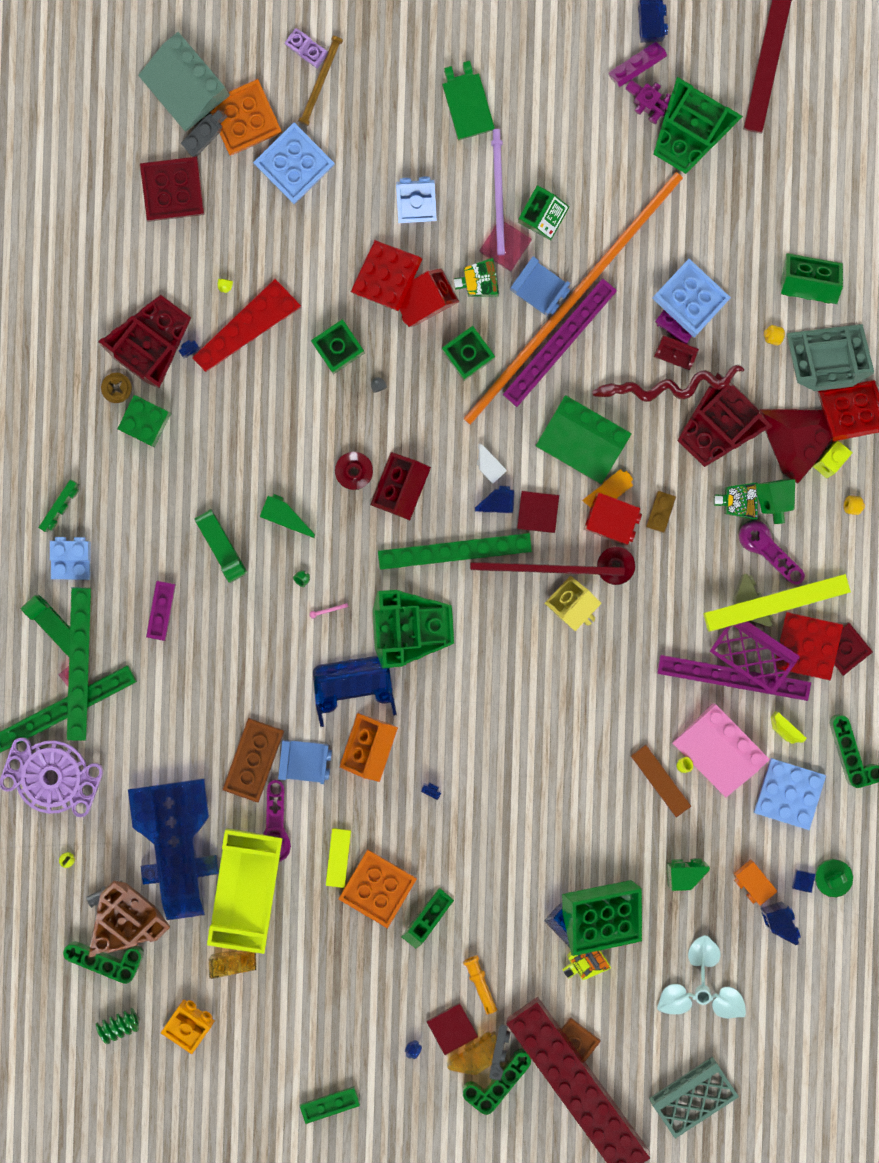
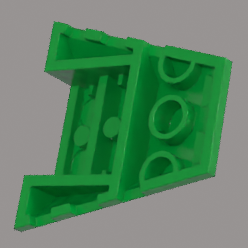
(691, 126)

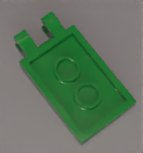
(467, 103)

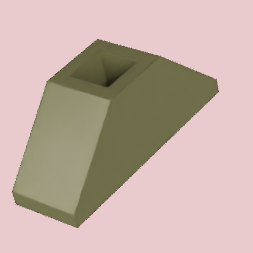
(745, 592)

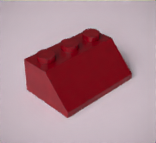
(400, 486)

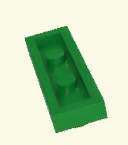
(60, 506)
(329, 1105)

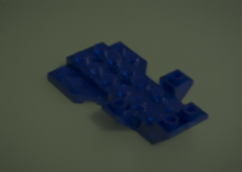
(175, 867)

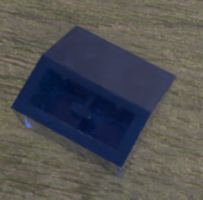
(779, 921)

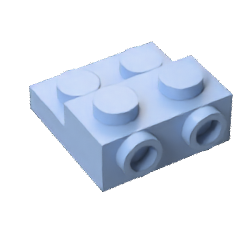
(416, 200)
(70, 558)

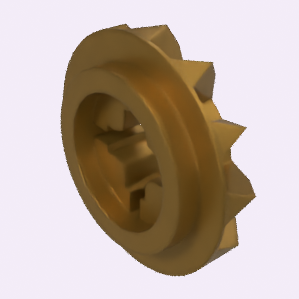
(116, 378)

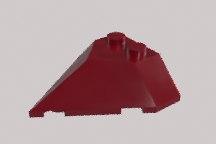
(797, 439)

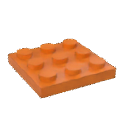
(248, 119)
(377, 888)

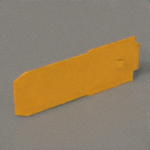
(612, 487)

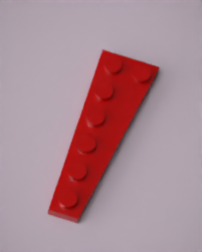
(258, 316)

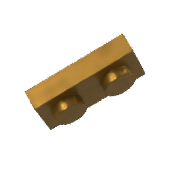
(661, 511)

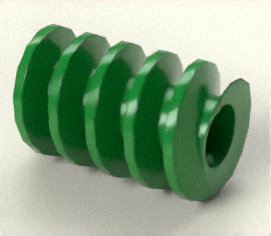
(118, 1027)

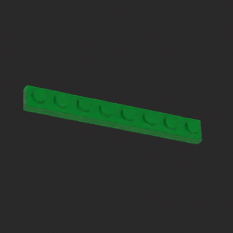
(454, 551)
(78, 663)

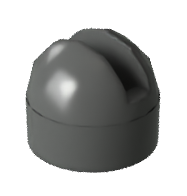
(378, 384)

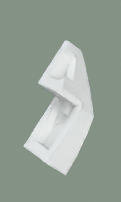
(489, 464)

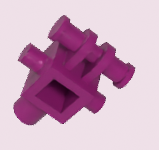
(647, 98)

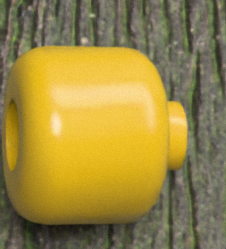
(774, 335)
(853, 505)

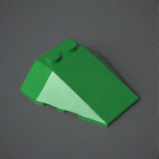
(409, 627)

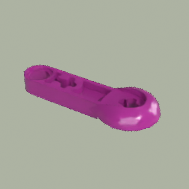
(767, 548)
(275, 821)

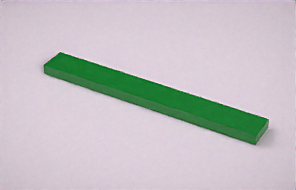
(58, 711)

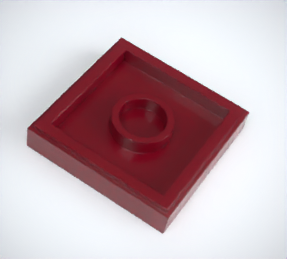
(538, 512)
(851, 650)
(452, 1028)

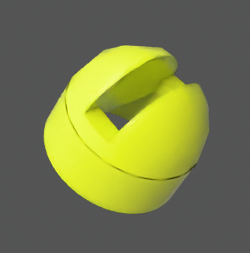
(224, 285)
(684, 765)
(71, 861)

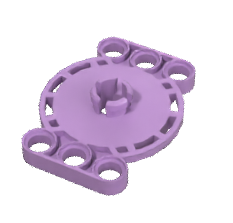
(35, 783)

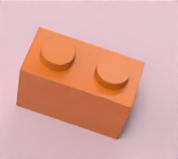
(755, 882)

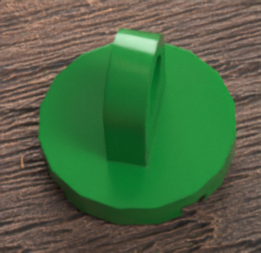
(833, 878)

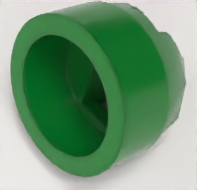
(301, 578)

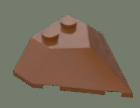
(124, 920)

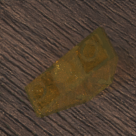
(231, 963)
(475, 1057)

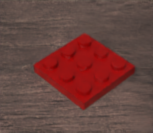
(386, 275)
(851, 410)
(813, 641)

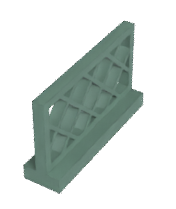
(683, 1086)

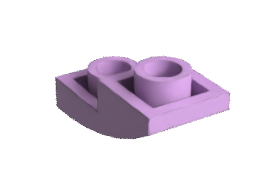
(306, 48)

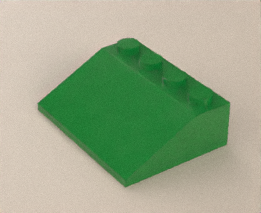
(583, 439)
(603, 917)

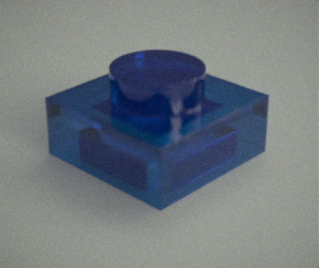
(188, 348)
(431, 790)
(803, 881)

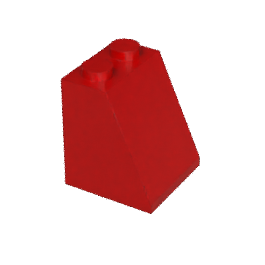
(427, 297)
(612, 519)

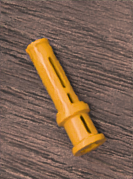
(477, 977)

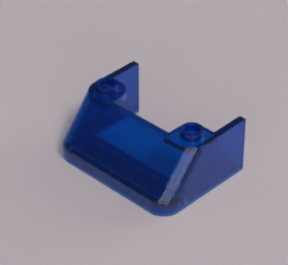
(351, 680)

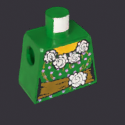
(739, 501)

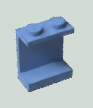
(540, 287)
(304, 761)

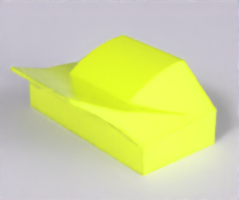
(786, 729)

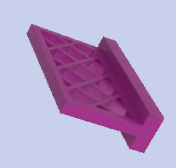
(768, 643)

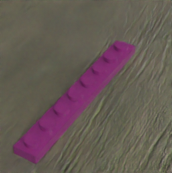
(559, 342)
(730, 677)

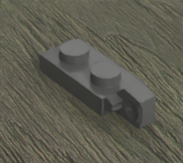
(204, 133)
(499, 1053)

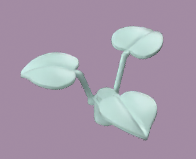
(726, 1004)

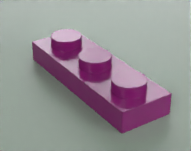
(637, 64)
(161, 610)

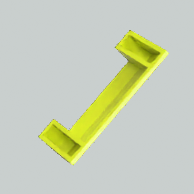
(244, 891)

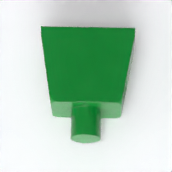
(777, 498)

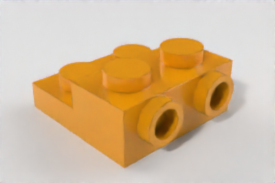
(188, 1026)

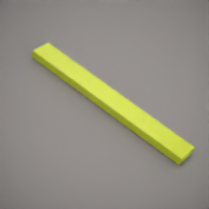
(776, 602)

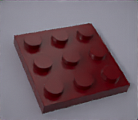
(172, 189)

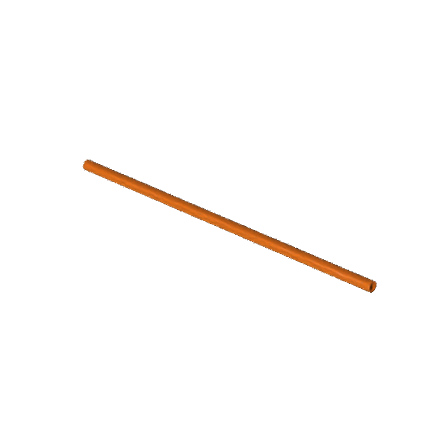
(573, 298)

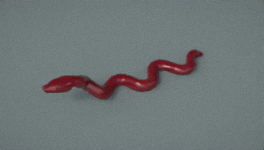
(611, 389)

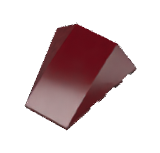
(148, 340)
(721, 424)

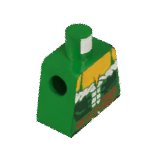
(479, 280)

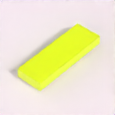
(338, 857)

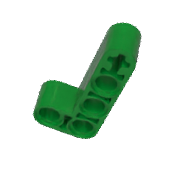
(221, 546)
(49, 620)
(852, 749)
(101, 958)
(507, 1084)

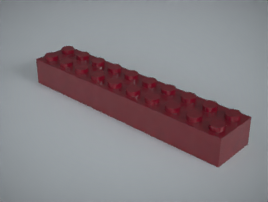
(576, 1085)

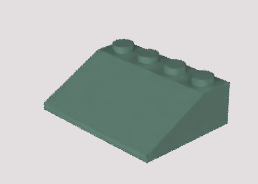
(183, 82)

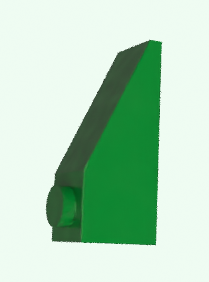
(282, 514)
(427, 919)

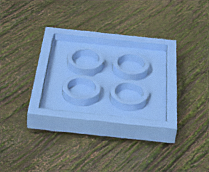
(294, 163)
(691, 298)
(789, 794)

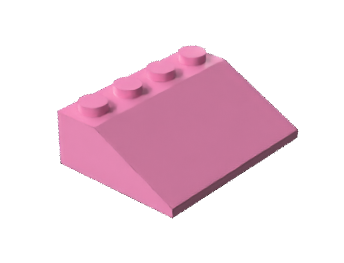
(720, 750)

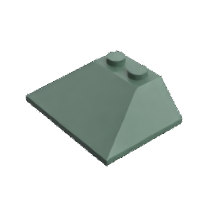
(830, 357)

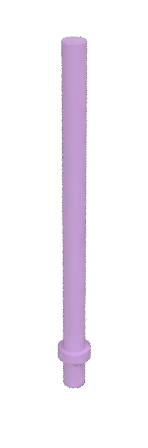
(497, 143)

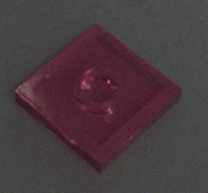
(515, 246)

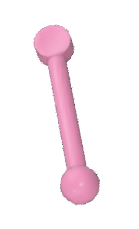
(313, 614)

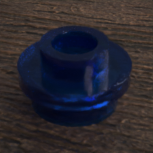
(413, 1049)

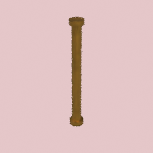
(320, 80)

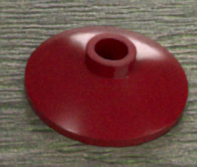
(354, 460)
(624, 558)

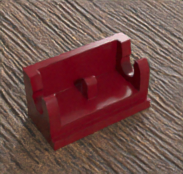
(676, 352)

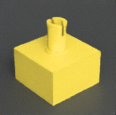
(573, 603)

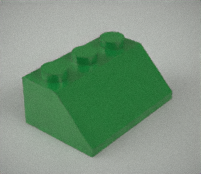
(812, 279)

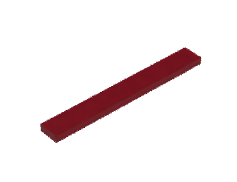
(767, 65)
(545, 568)

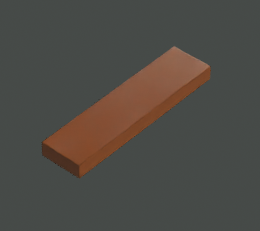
(660, 781)

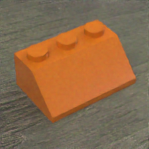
(368, 747)

